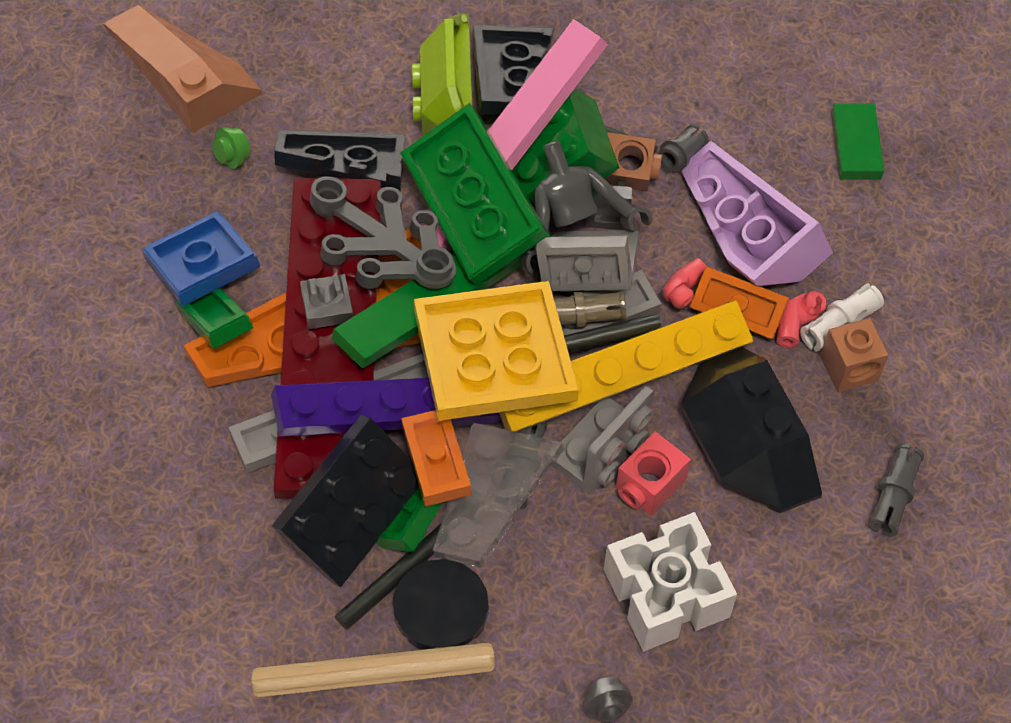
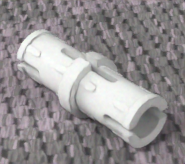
(842, 312)

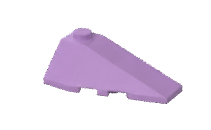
(753, 222)

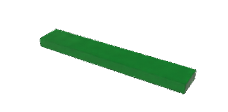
(393, 317)

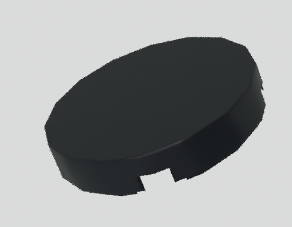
(440, 604)

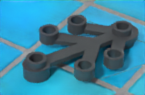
(429, 266)

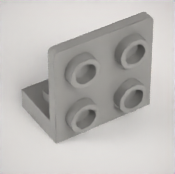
(588, 260)
(603, 440)

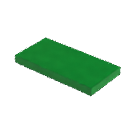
(473, 194)

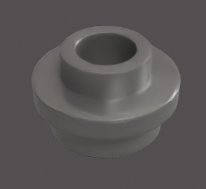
(607, 699)

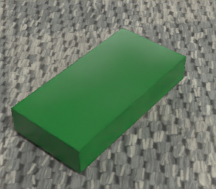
(857, 141)
(216, 317)

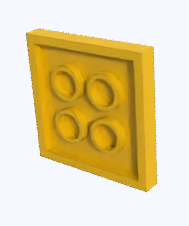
(494, 350)

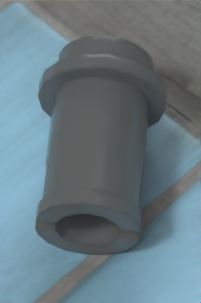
(678, 151)

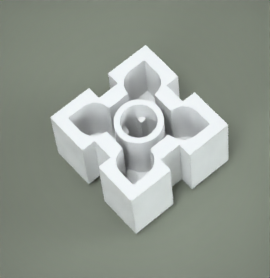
(691, 589)

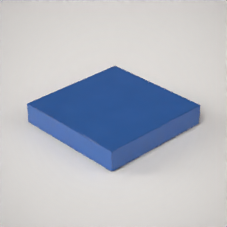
(200, 258)

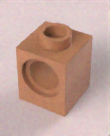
(641, 148)
(854, 355)

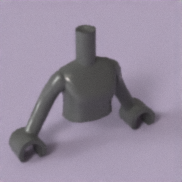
(570, 197)

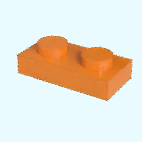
(759, 306)
(436, 458)

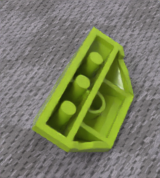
(443, 73)

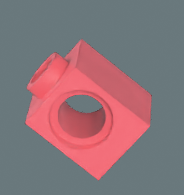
(653, 457)

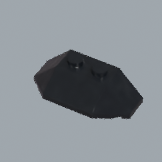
(751, 431)

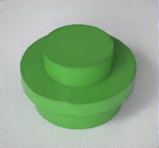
(231, 146)

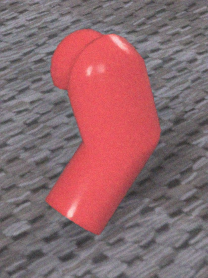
(680, 283)
(799, 312)

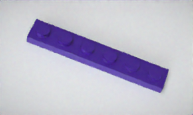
(337, 405)

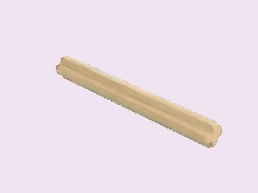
(372, 669)

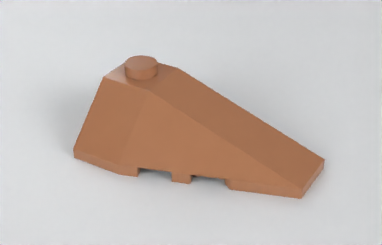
(184, 70)

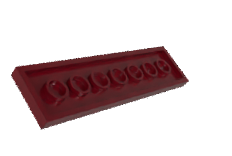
(311, 354)

